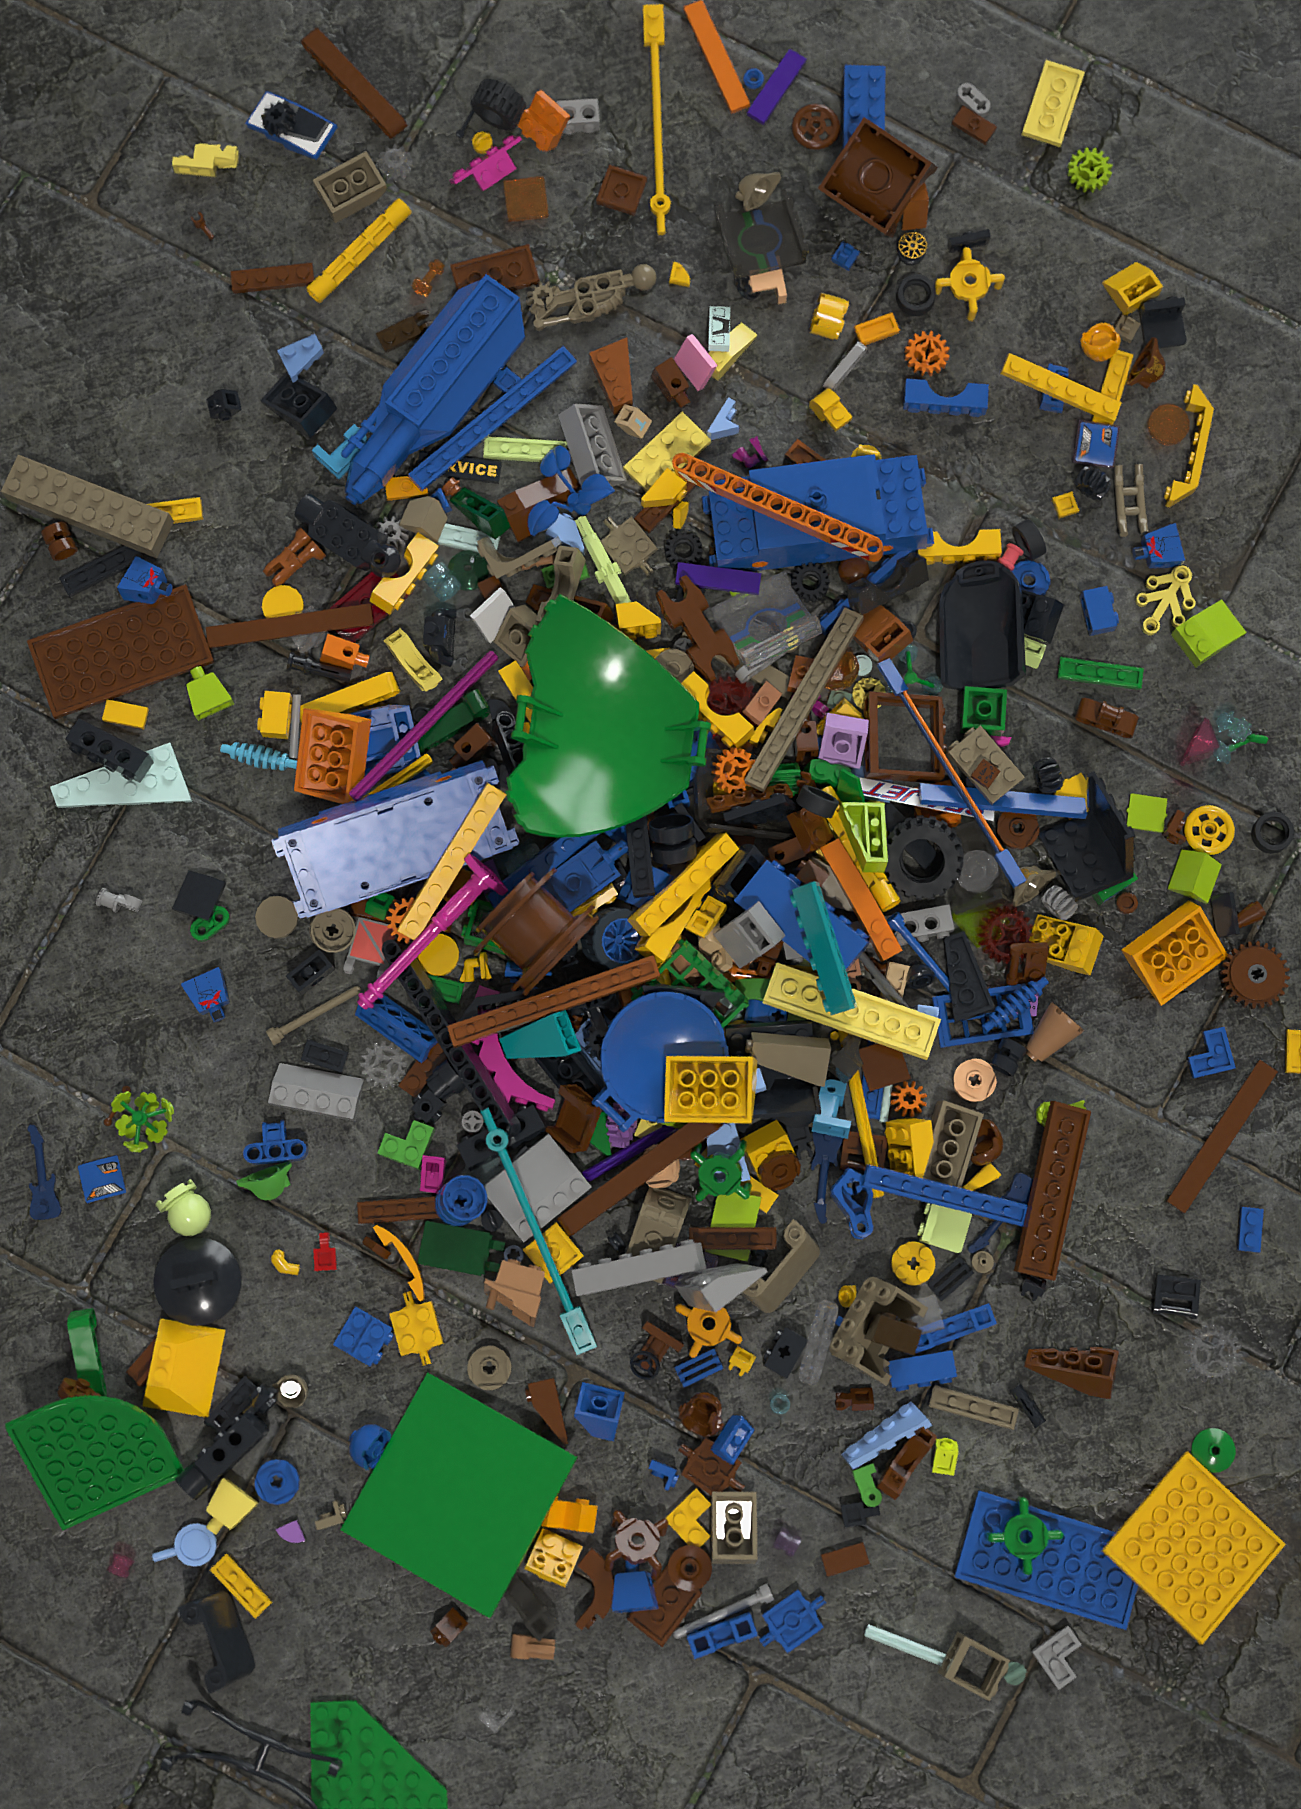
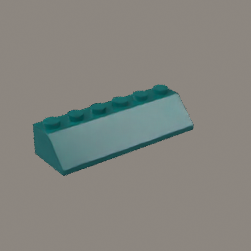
(824, 948)

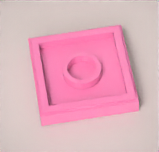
(695, 362)

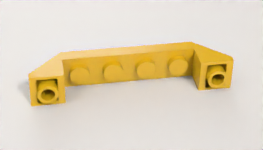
(1196, 403)

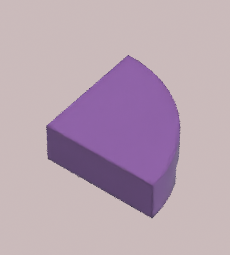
(291, 1532)

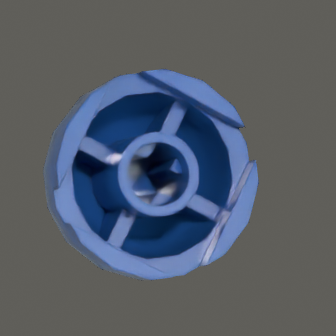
(368, 1445)

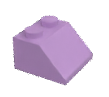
(843, 740)

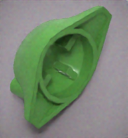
(269, 1182)

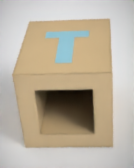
(633, 421)

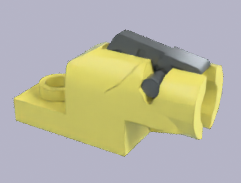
(207, 159)

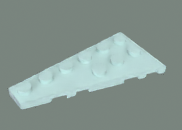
(102, 787)

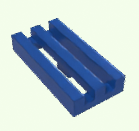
(681, 1375)

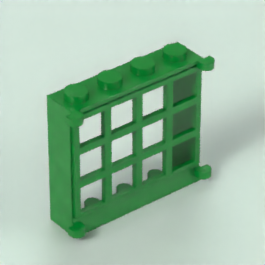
(711, 974)

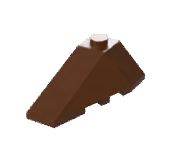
(1083, 1370)

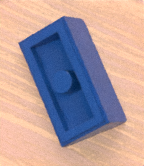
(732, 1439)

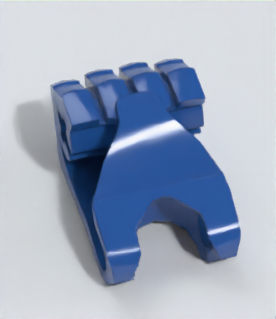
(852, 1211)

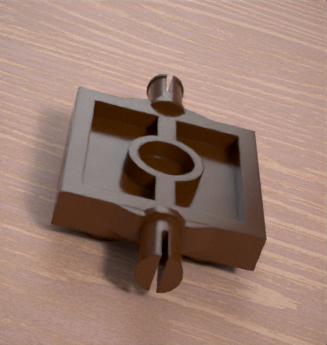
(709, 1470)

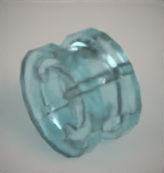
(783, 1398)

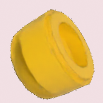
(482, 142)

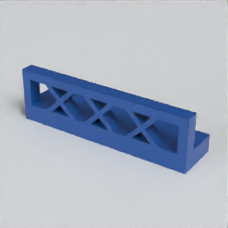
(395, 1030)

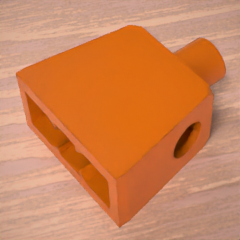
(334, 652)

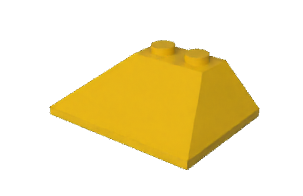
(183, 1368)

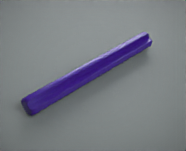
(628, 1152)

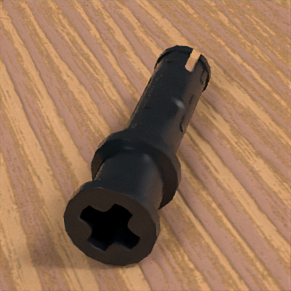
(307, 668)

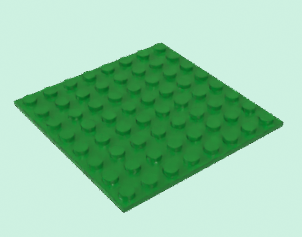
(459, 1494)

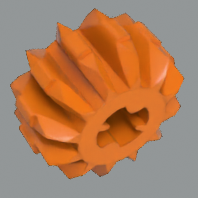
(904, 1105)

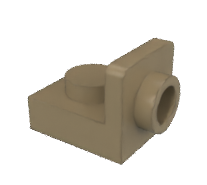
(327, 1520)

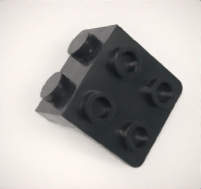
(1164, 321)

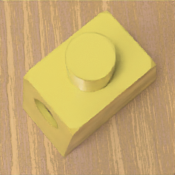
(229, 1506)

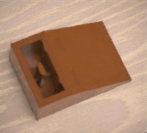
(882, 634)

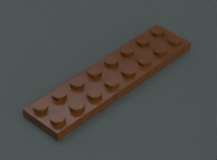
(1052, 1190)

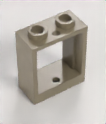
(955, 1656)

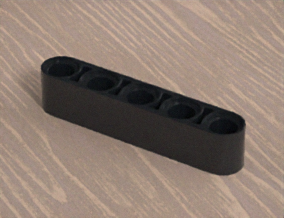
(502, 735)

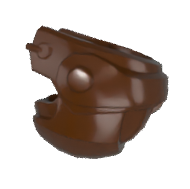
(702, 1414)

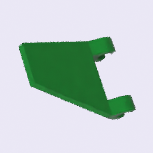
(849, 788)

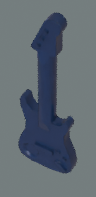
(825, 1152)
(1019, 1192)
(44, 1201)

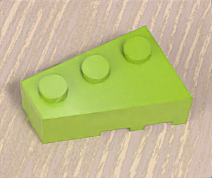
(867, 833)

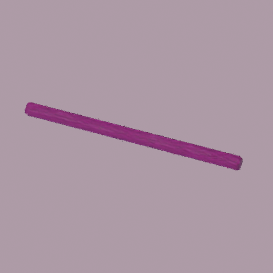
(423, 726)

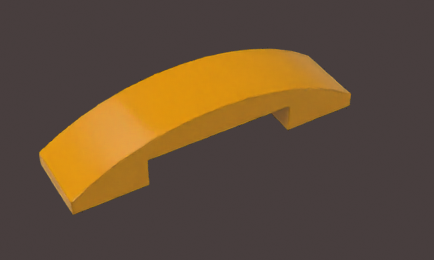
(417, 1283)

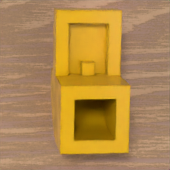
(828, 407)

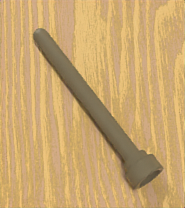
(277, 1034)

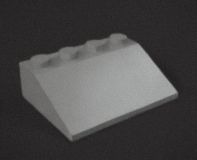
(547, 1180)
(717, 1286)

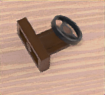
(653, 1351)

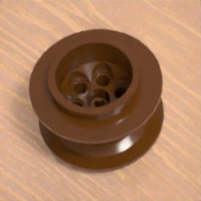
(533, 929)

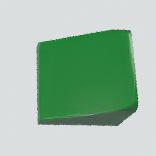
(379, 905)

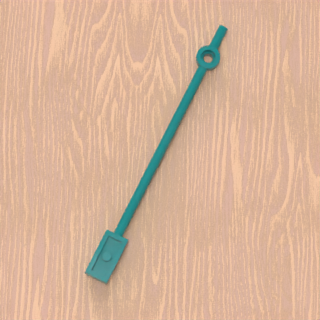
(572, 1318)

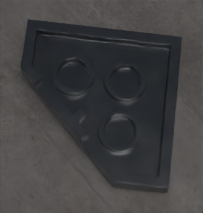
(774, 808)

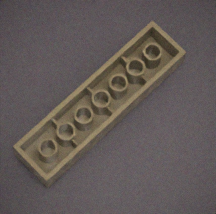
(87, 506)

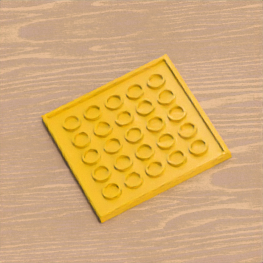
(1193, 1547)

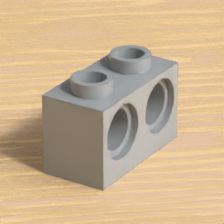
(578, 110)

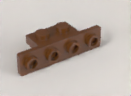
(725, 802)

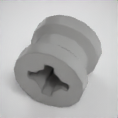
(469, 1118)

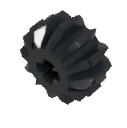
(278, 119)
(1092, 483)
(1048, 775)

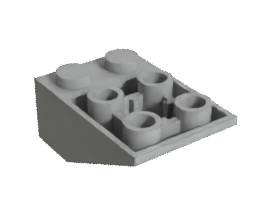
(749, 935)

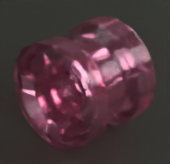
(120, 1565)

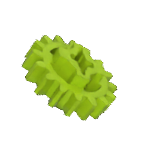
(1092, 167)

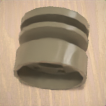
(338, 941)

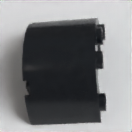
(736, 877)

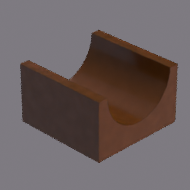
(876, 176)

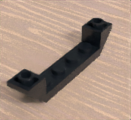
(490, 1002)

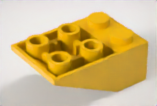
(1069, 943)
(909, 1145)

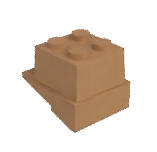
(517, 1289)

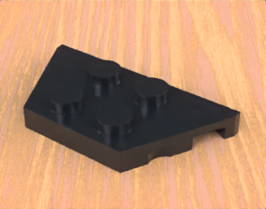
(708, 997)

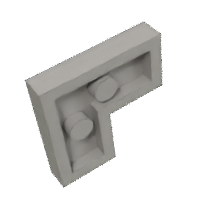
(1052, 1653)

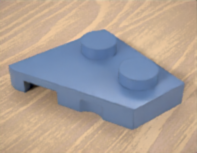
(300, 355)

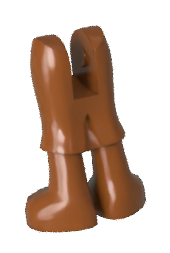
(289, 561)

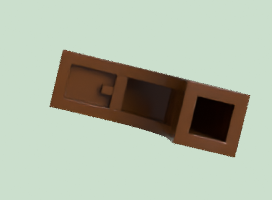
(905, 1462)
(603, 1582)

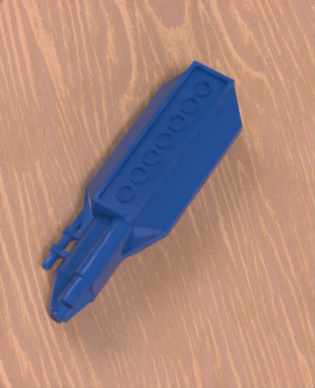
(436, 383)

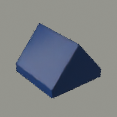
(440, 496)

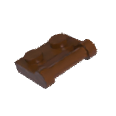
(1033, 965)
(853, 1146)

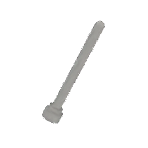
(762, 1595)

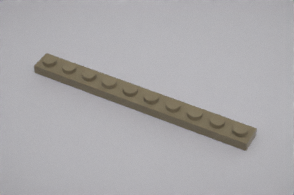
(804, 699)

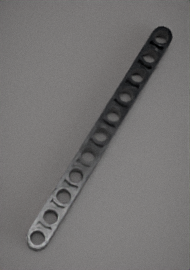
(440, 1031)

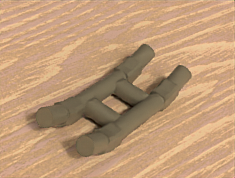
(1121, 491)

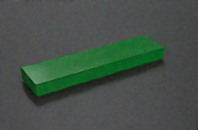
(1100, 673)

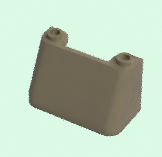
(802, 1255)

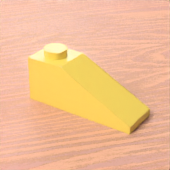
(740, 339)

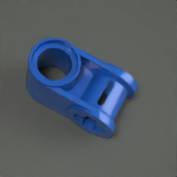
(759, 1012)

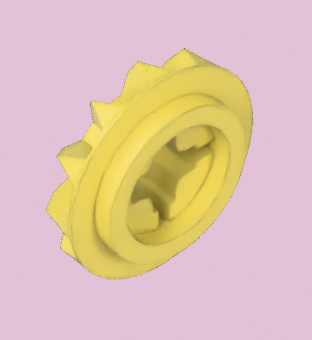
(867, 683)

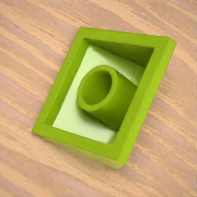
(1194, 875)

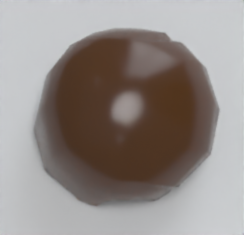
(853, 569)

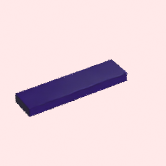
(776, 87)
(720, 578)

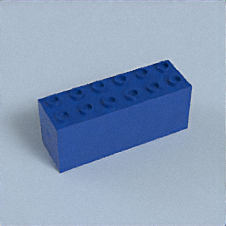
(773, 891)

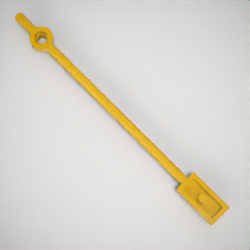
(654, 37)

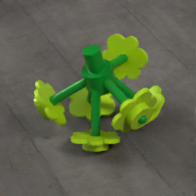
(132, 1125)

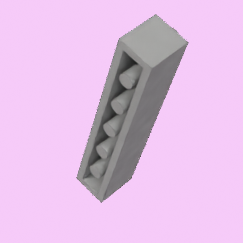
(638, 1269)

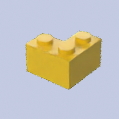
(276, 714)

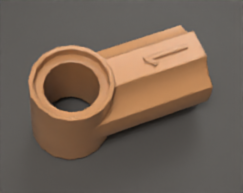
(528, 1647)

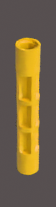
(358, 250)
(875, 881)

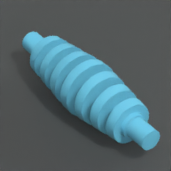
(258, 755)

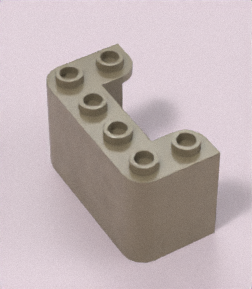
(849, 1339)

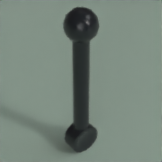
(460, 133)

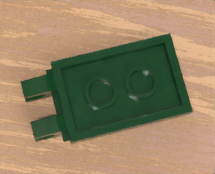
(458, 1249)

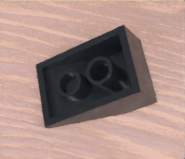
(299, 404)

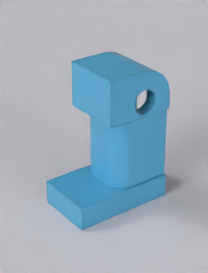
(335, 462)
(830, 1099)

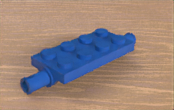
(585, 874)

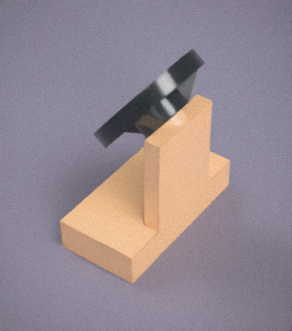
(763, 282)

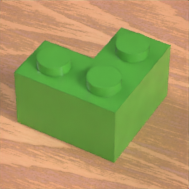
(410, 1150)

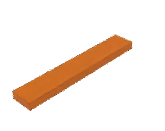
(716, 56)

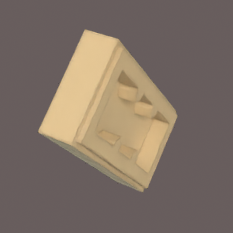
(896, 976)

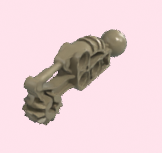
(601, 300)

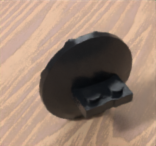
(197, 1281)

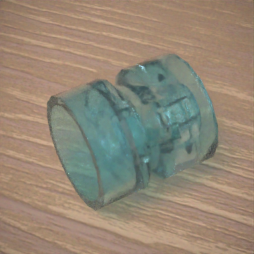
(443, 584)

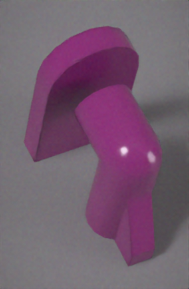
(744, 457)

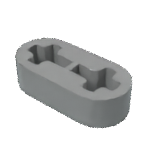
(973, 100)

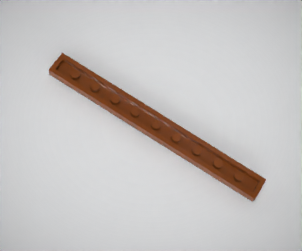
(554, 1001)

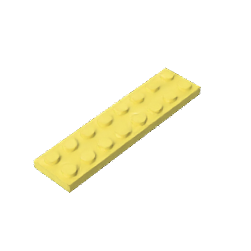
(872, 1019)

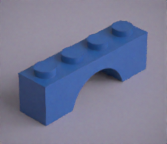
(920, 397)

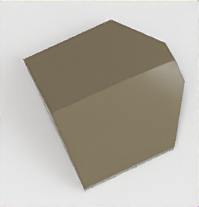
(424, 516)

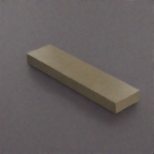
(973, 1407)

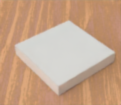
(492, 614)

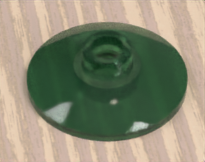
(469, 578)

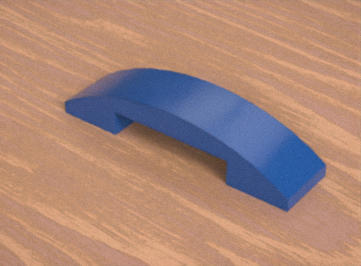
(958, 1326)

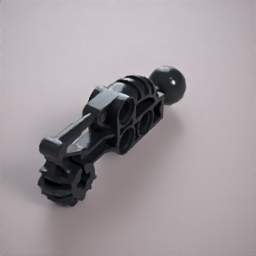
(575, 971)

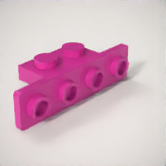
(490, 167)

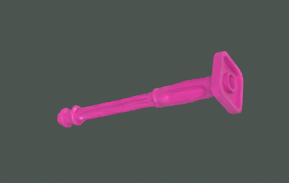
(481, 880)

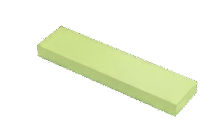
(518, 449)

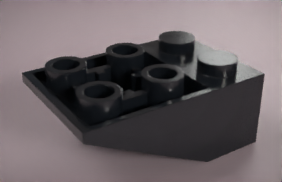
(1040, 616)

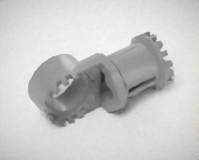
(116, 901)

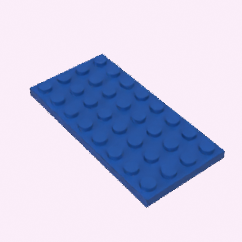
(1066, 1576)

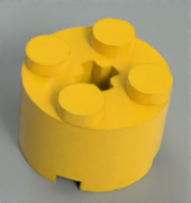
(828, 316)

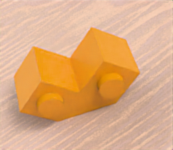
(573, 1516)

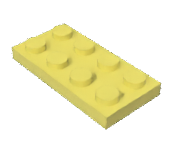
(1053, 103)
(657, 456)

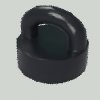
(492, 1220)

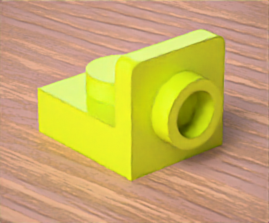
(945, 1456)

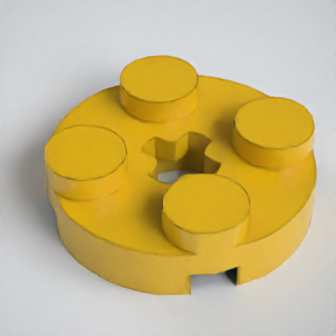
(903, 1271)

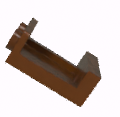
(576, 1119)

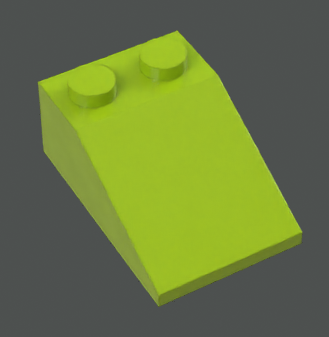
(1208, 633)

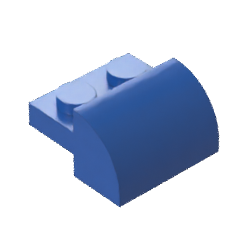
(661, 881)

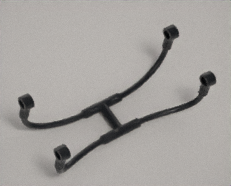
(256, 1769)

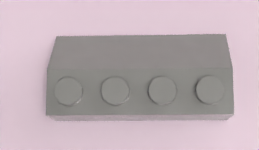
(591, 443)
(316, 1092)

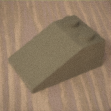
(734, 1528)

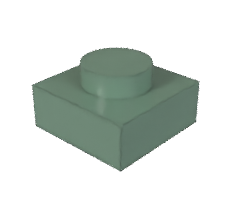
(835, 697)

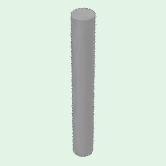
(295, 720)

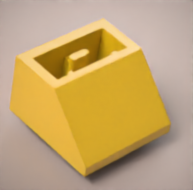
(1133, 287)
(637, 621)
(765, 1142)

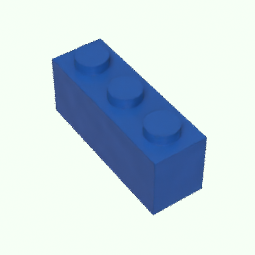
(922, 1370)

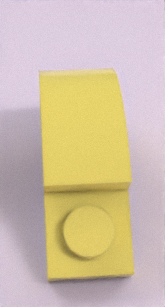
(412, 661)

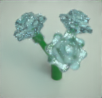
(1238, 731)

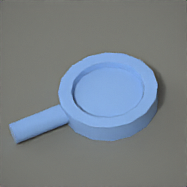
(192, 1546)

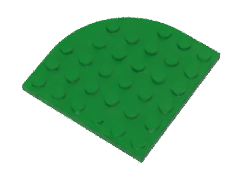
(92, 1454)

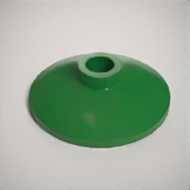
(1203, 1445)

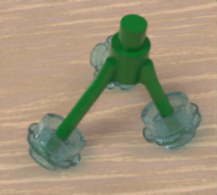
(931, 684)

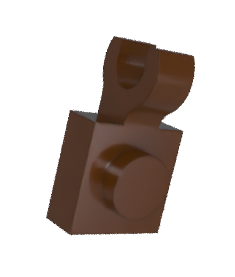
(857, 1398)

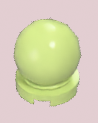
(186, 1211)

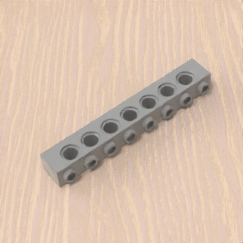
(940, 915)

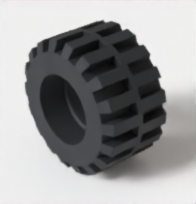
(498, 104)

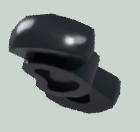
(759, 1258)

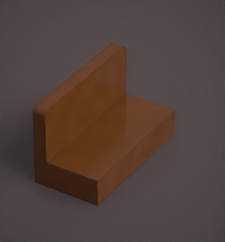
(140, 1368)

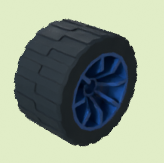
(611, 939)

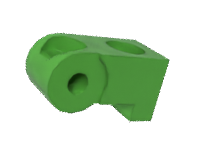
(866, 1486)

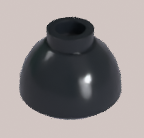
(919, 975)

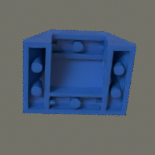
(387, 729)

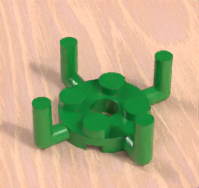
(720, 1162)
(1012, 1532)

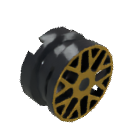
(911, 249)

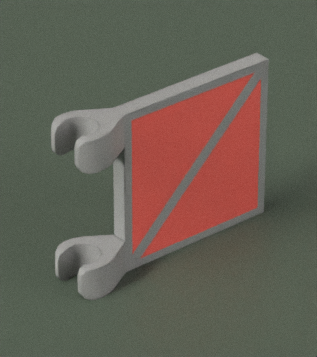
(368, 945)

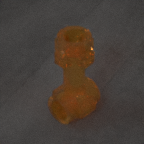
(423, 286)

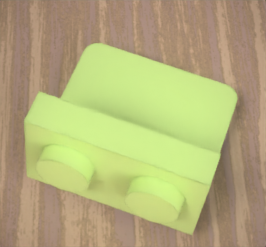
(944, 1227)

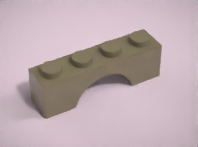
(568, 570)

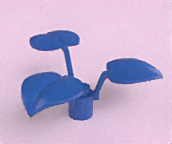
(593, 489)

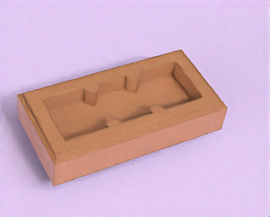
(762, 703)

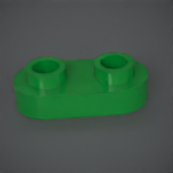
(211, 927)

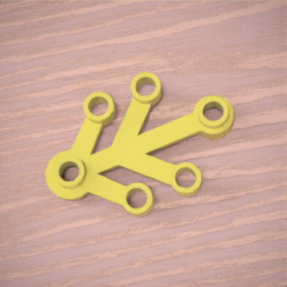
(1168, 597)

